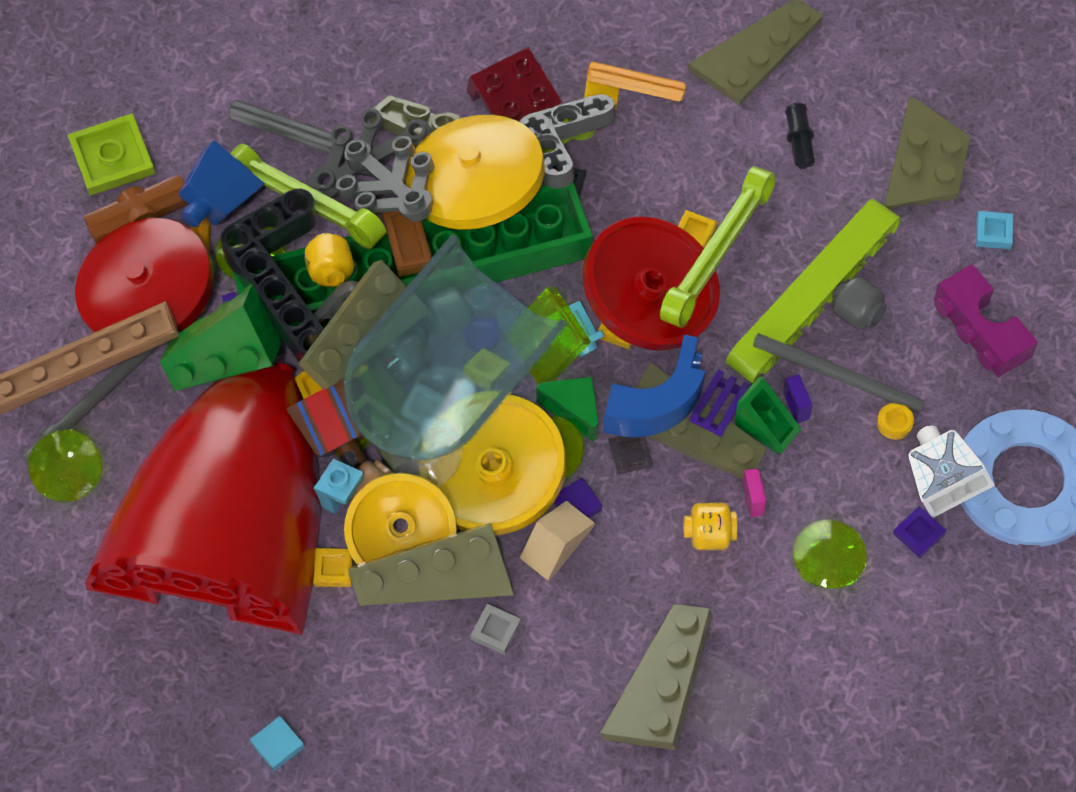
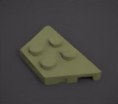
(927, 159)

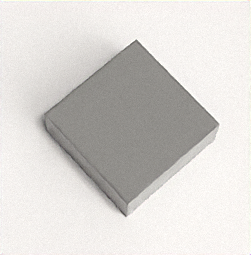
(495, 629)

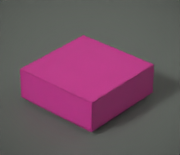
(754, 492)

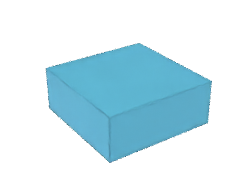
(994, 230)
(277, 743)

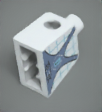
(946, 470)

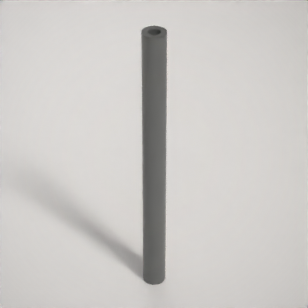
(837, 372)

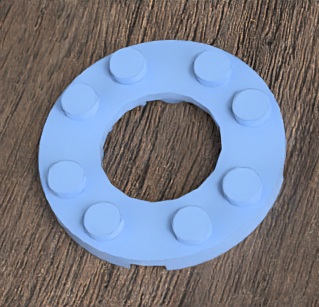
(1003, 518)

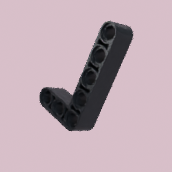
(272, 281)

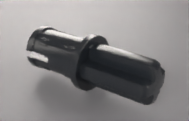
(800, 135)

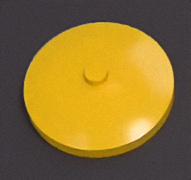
(481, 170)
(508, 470)

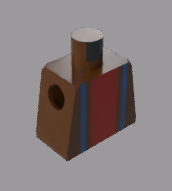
(328, 425)

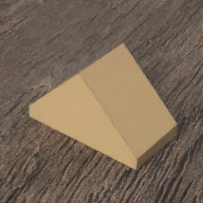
(555, 539)

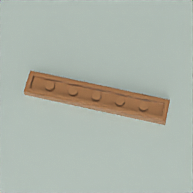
(86, 356)

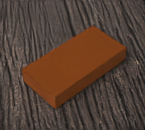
(406, 243)

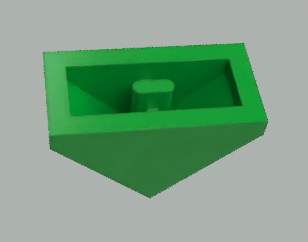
(573, 401)
(766, 417)

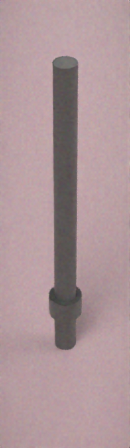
(92, 398)

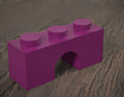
(997, 344)

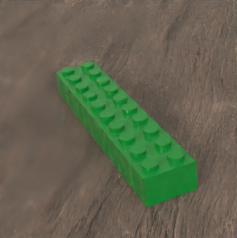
(537, 238)

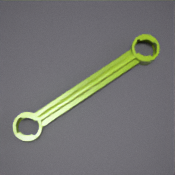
(361, 225)
(680, 301)

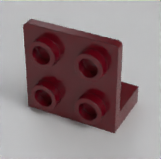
(513, 87)

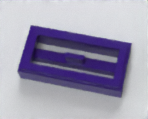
(728, 386)

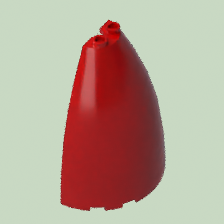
(222, 508)

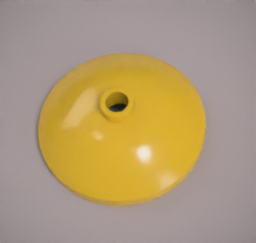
(377, 505)

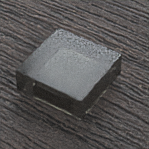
(630, 454)

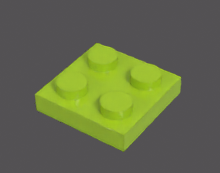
(111, 154)

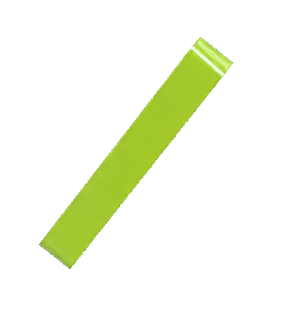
(814, 287)

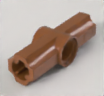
(135, 205)

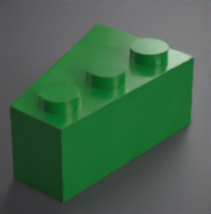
(223, 344)

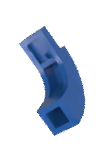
(660, 408)

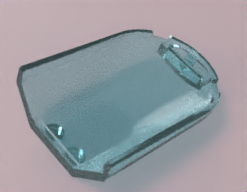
(442, 359)

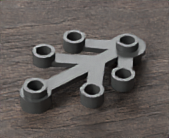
(335, 171)
(411, 203)

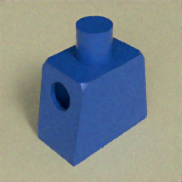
(216, 186)

